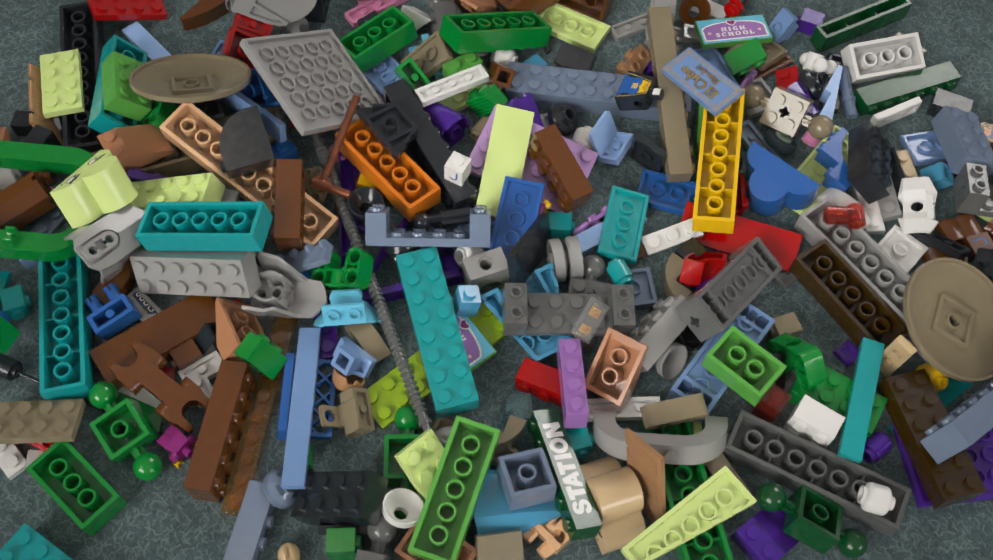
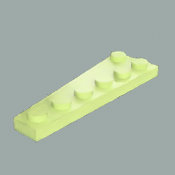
(701, 510)

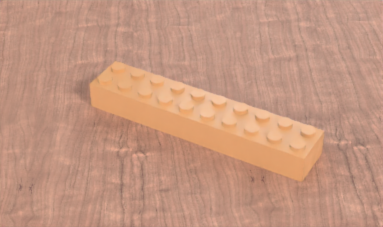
(199, 139)

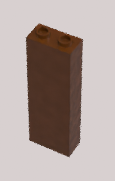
(159, 332)

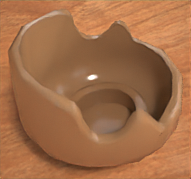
(345, 382)

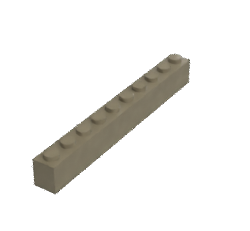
(670, 109)

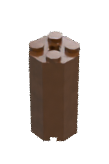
(25, 201)

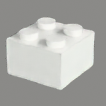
(814, 422)

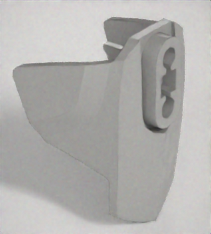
(119, 232)
(286, 291)

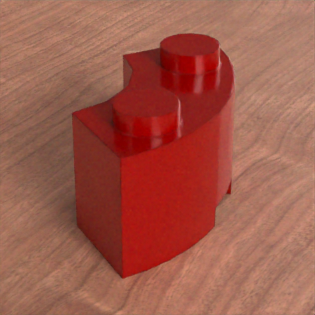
(701, 268)

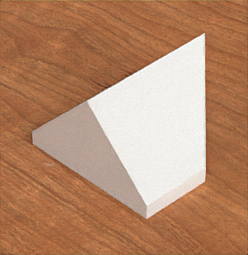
(419, 17)

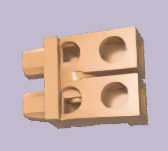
(551, 534)

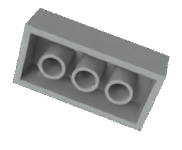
(659, 329)

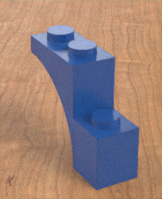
(831, 158)

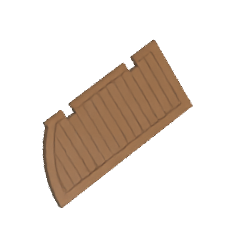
(35, 102)
(650, 471)

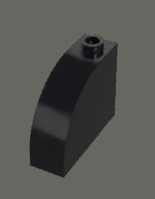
(245, 144)

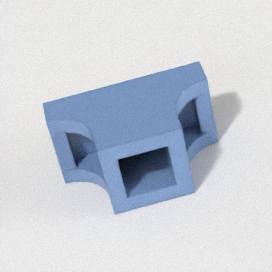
(783, 25)
(352, 359)

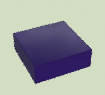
(846, 353)

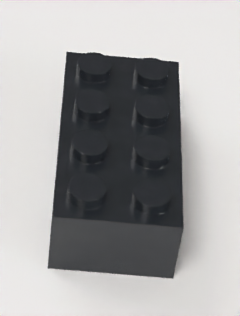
(869, 162)
(341, 498)

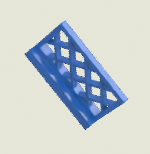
(287, 393)

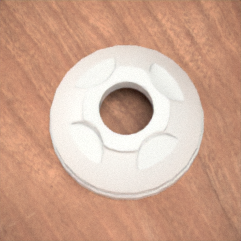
(405, 501)

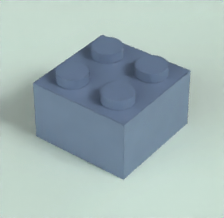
(526, 479)

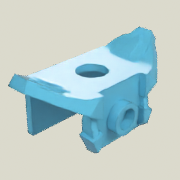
(346, 309)

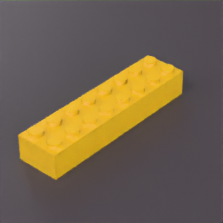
(718, 170)

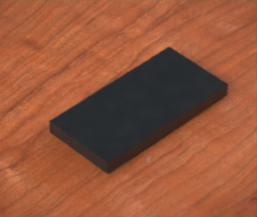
(529, 250)

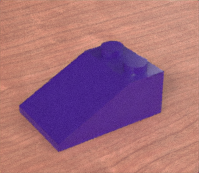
(763, 536)

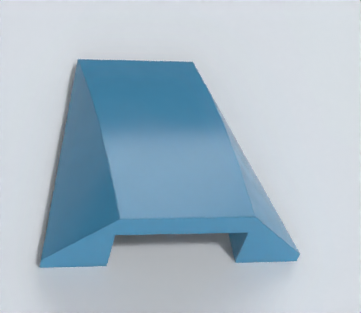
(541, 281)
(494, 515)

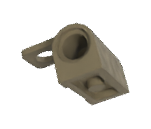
(353, 413)

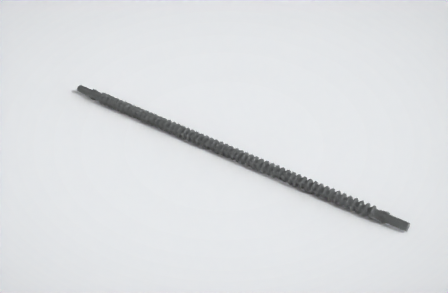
(376, 296)

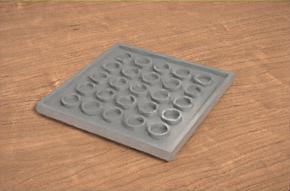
(310, 77)

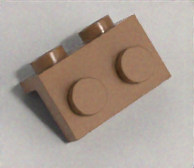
(634, 60)

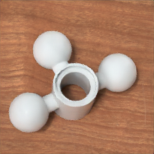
(817, 63)

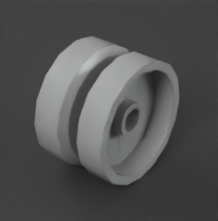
(566, 258)

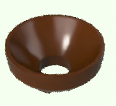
(703, 7)

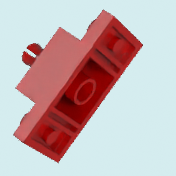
(243, 28)

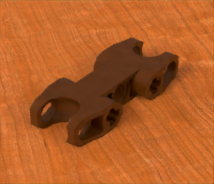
(147, 374)

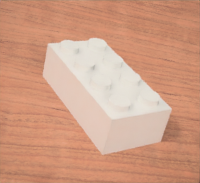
(883, 58)

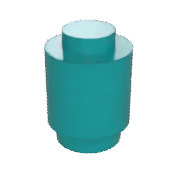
(620, 272)

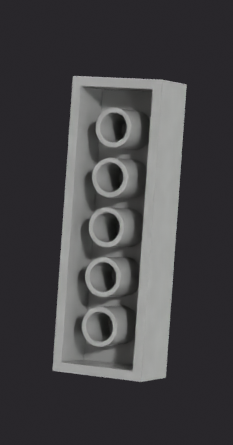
(196, 272)

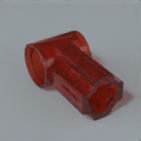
(851, 215)

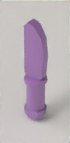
(749, 78)

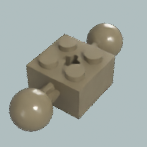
(798, 106)

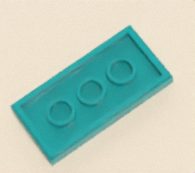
(623, 225)

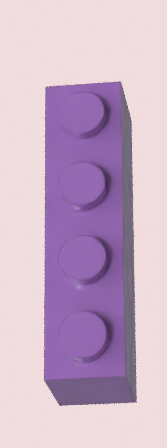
(572, 383)

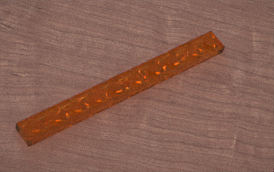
(257, 422)

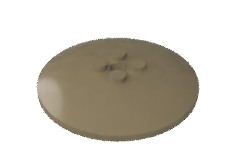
(190, 78)
(955, 291)

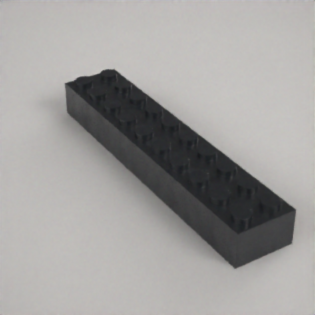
(82, 33)

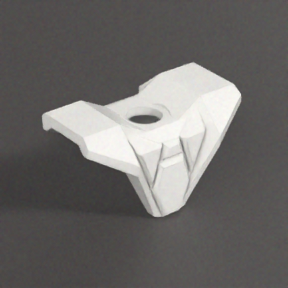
(922, 191)

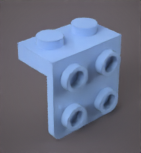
(608, 141)

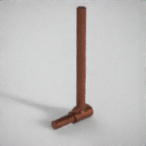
(322, 181)

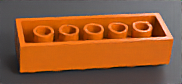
(399, 181)

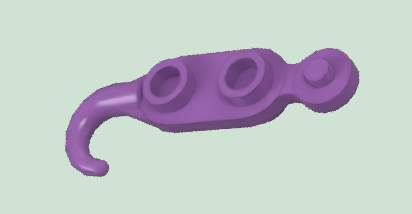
(591, 221)

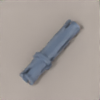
(848, 98)

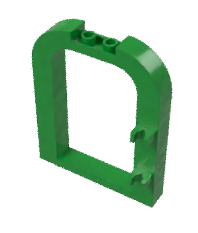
(40, 158)

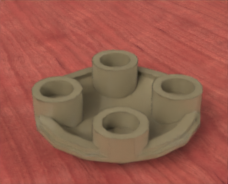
(316, 194)

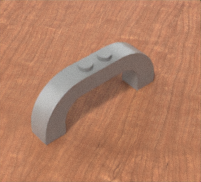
(675, 448)

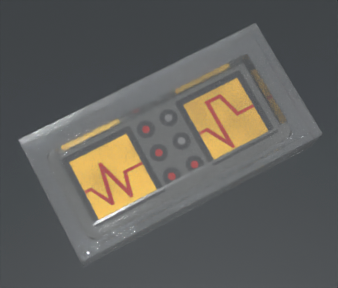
(590, 320)

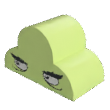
(94, 190)

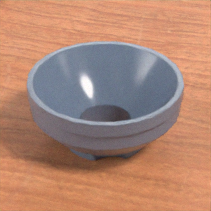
(274, 493)

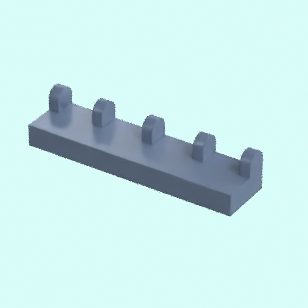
(310, 257)

